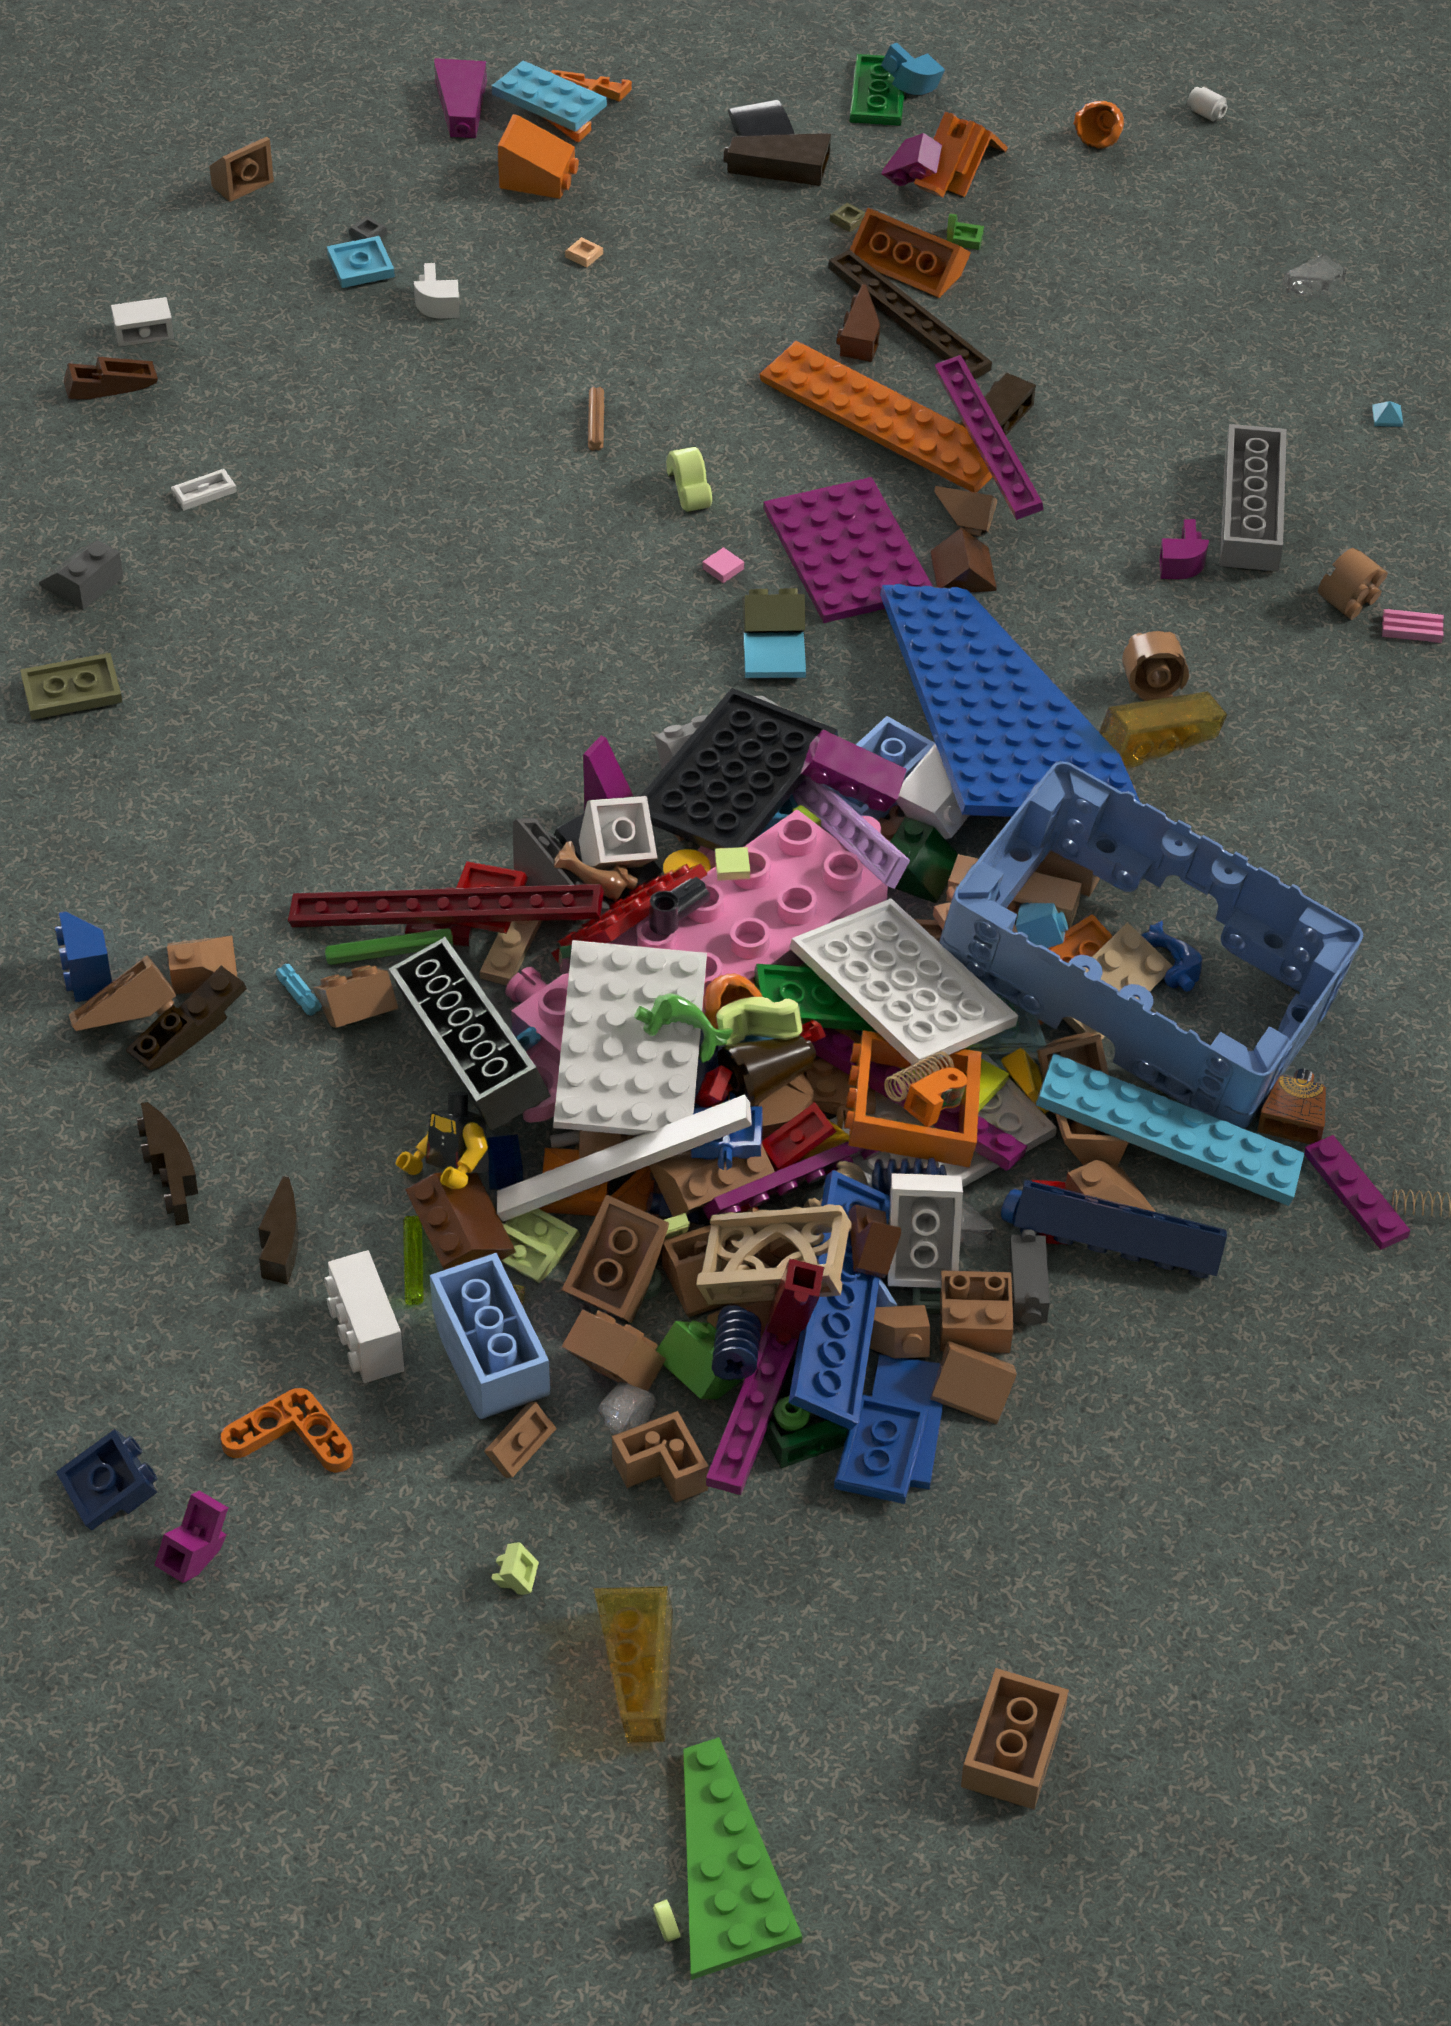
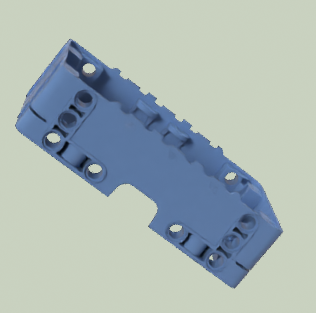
(1123, 845)

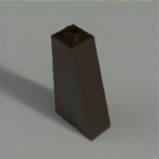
(780, 157)

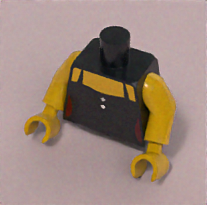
(453, 1143)

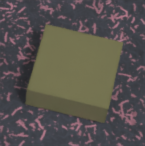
(847, 217)

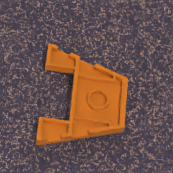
(602, 86)

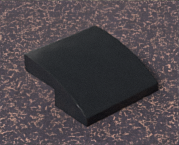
(761, 119)

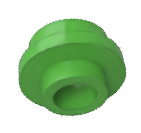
(787, 1420)

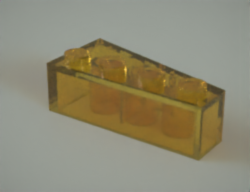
(1161, 725)
(638, 1651)

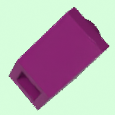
(913, 160)

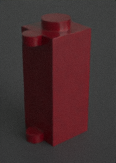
(794, 1300)

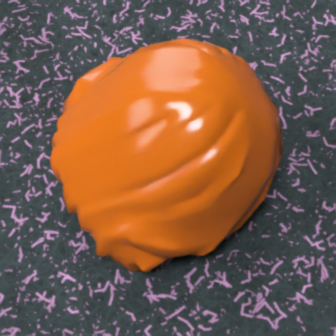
(1097, 120)
(726, 990)

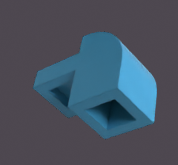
(910, 74)

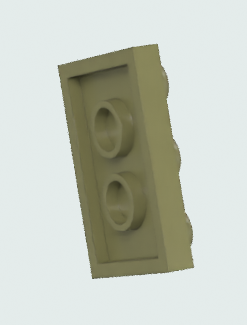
(71, 686)

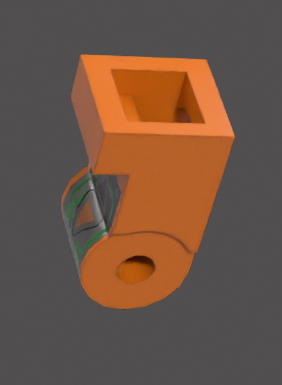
(935, 1093)

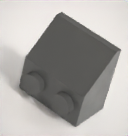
(85, 574)

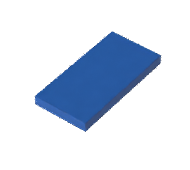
(912, 1384)

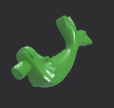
(676, 1008)

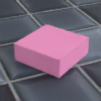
(723, 565)

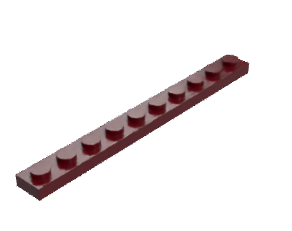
(446, 905)

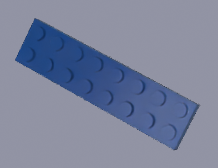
(838, 1335)

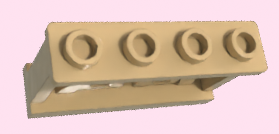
(758, 1229)

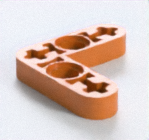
(289, 1419)

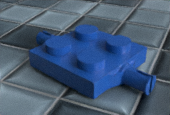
(740, 1144)

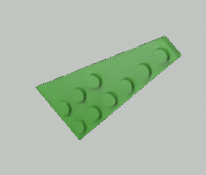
(732, 1885)

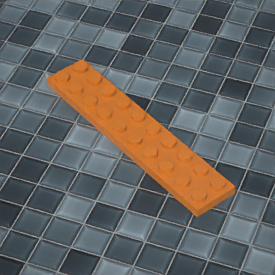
(878, 414)

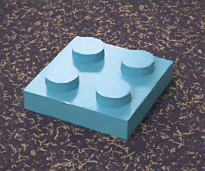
(360, 261)

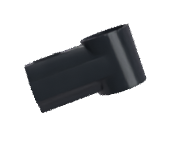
(671, 906)

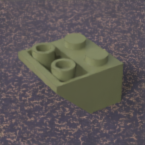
(774, 611)

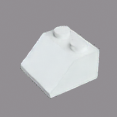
(617, 833)

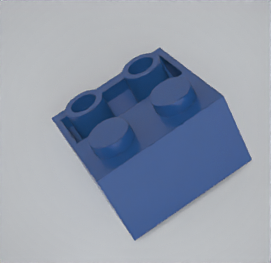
(83, 955)

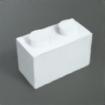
(142, 321)

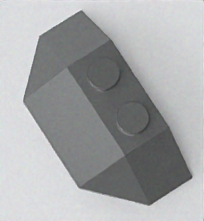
(535, 855)

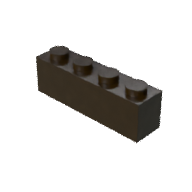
(1010, 400)

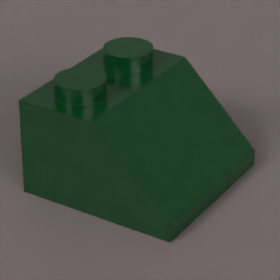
(929, 858)

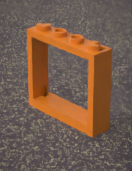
(906, 1138)

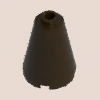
(765, 1065)

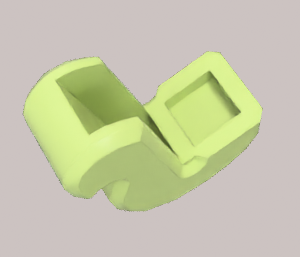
(690, 478)
(760, 1018)

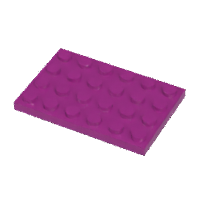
(844, 547)

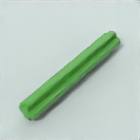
(385, 946)

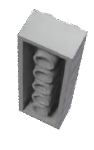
(1253, 497)

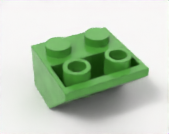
(690, 1356)

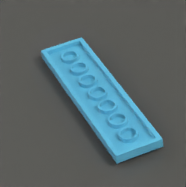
(1171, 1129)

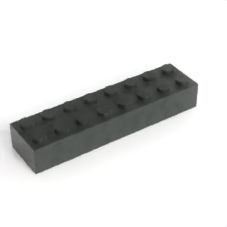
(469, 1033)

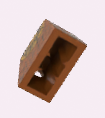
(1295, 1109)

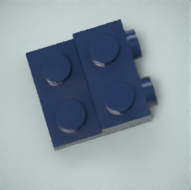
(108, 1479)

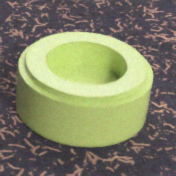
(666, 1921)

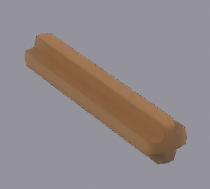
(596, 419)

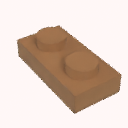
(520, 1439)

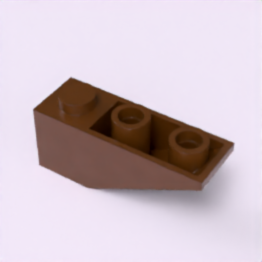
(861, 328)

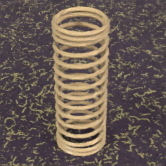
(902, 1084)

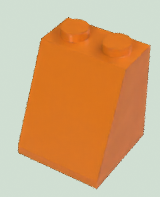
(534, 160)

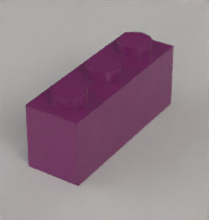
(853, 771)

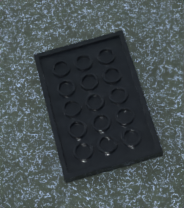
(732, 772)

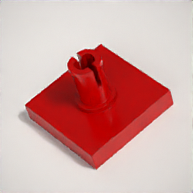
(482, 876)

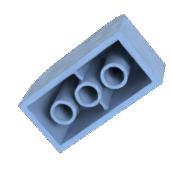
(488, 1336)

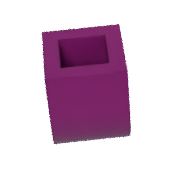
(1183, 556)
(196, 1542)

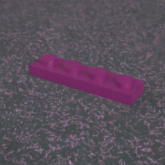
(1357, 1192)

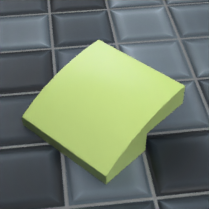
(538, 1243)

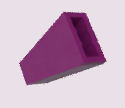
(461, 94)

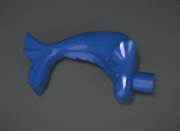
(1187, 959)

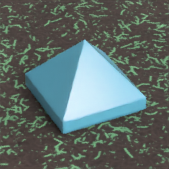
(1387, 414)

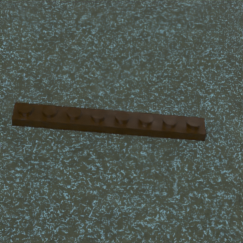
(908, 312)

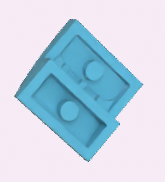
(774, 655)

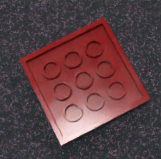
(629, 911)

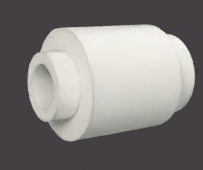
(1207, 103)

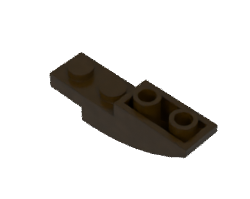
(184, 1026)
(169, 1159)

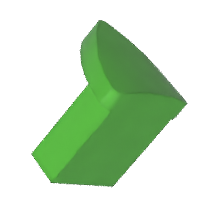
(964, 234)

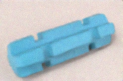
(298, 989)

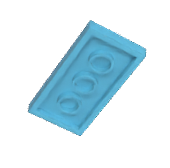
(549, 95)

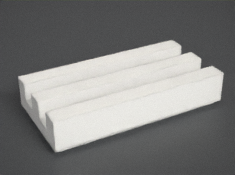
(205, 492)

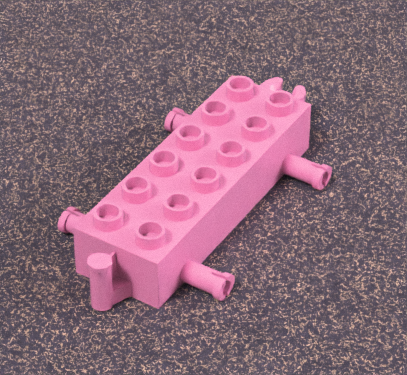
(795, 885)

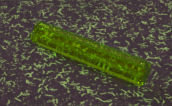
(413, 1260)

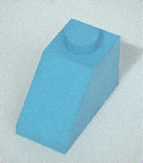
(1042, 923)

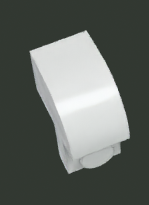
(436, 297)

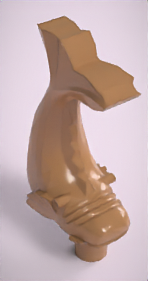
(612, 881)

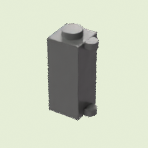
(1029, 1278)

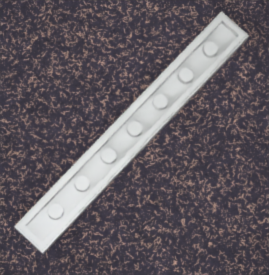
(624, 1158)

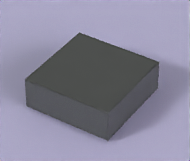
(367, 228)

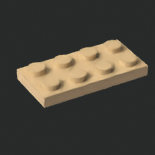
(1127, 961)

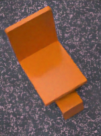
(960, 155)

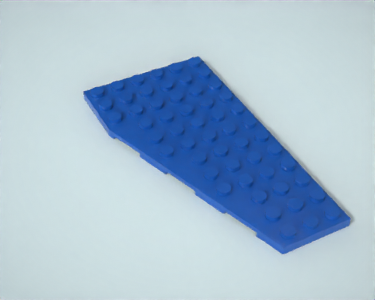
(990, 703)

